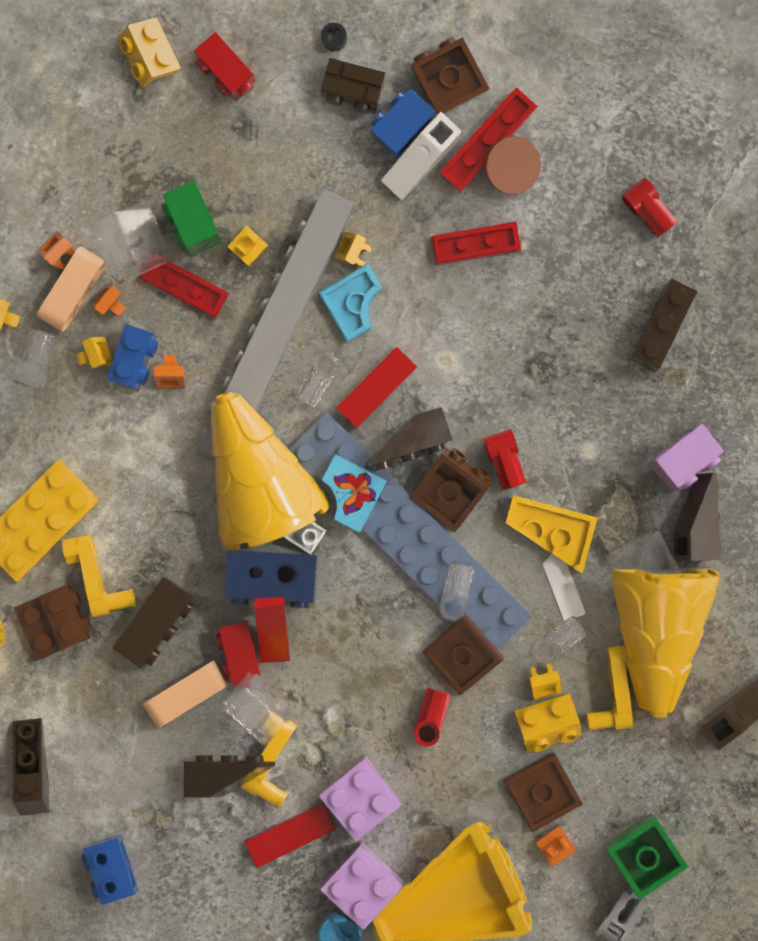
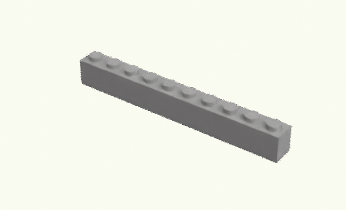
(287, 304)

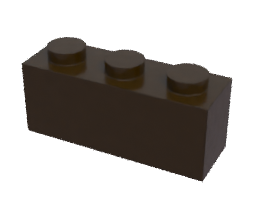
(663, 325)
(154, 623)

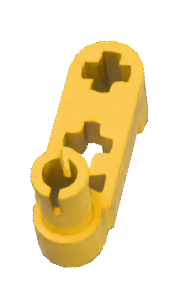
(83, 551)
(621, 714)
(259, 785)

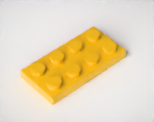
(42, 518)

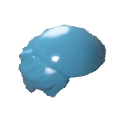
(338, 928)

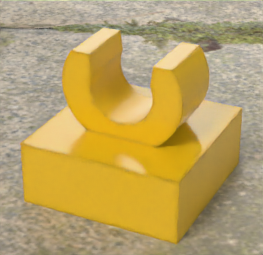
(248, 246)
(350, 248)
(7, 317)
(96, 353)
(545, 684)

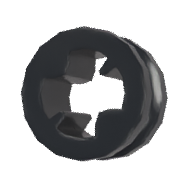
(342, 36)

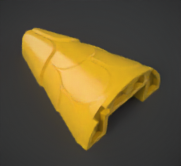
(257, 478)
(662, 629)
(459, 896)

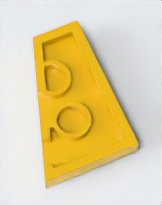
(555, 529)

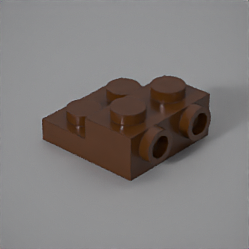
(449, 75)
(451, 488)
(53, 622)

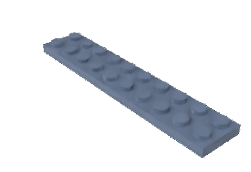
(413, 536)

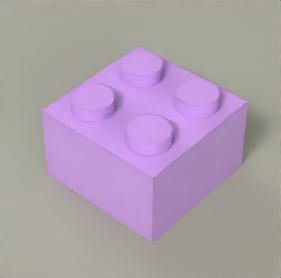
(686, 457)
(360, 798)
(361, 885)

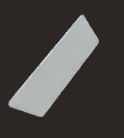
(563, 587)

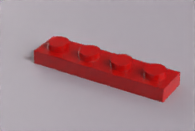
(500, 124)

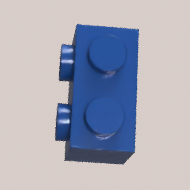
(402, 122)
(132, 357)
(110, 870)

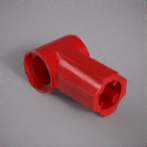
(644, 201)
(503, 453)
(433, 714)

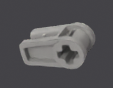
(610, 918)

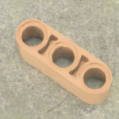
(71, 289)
(185, 694)

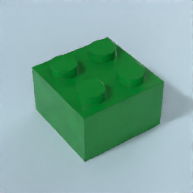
(189, 213)
(645, 856)

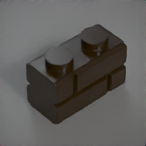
(352, 85)

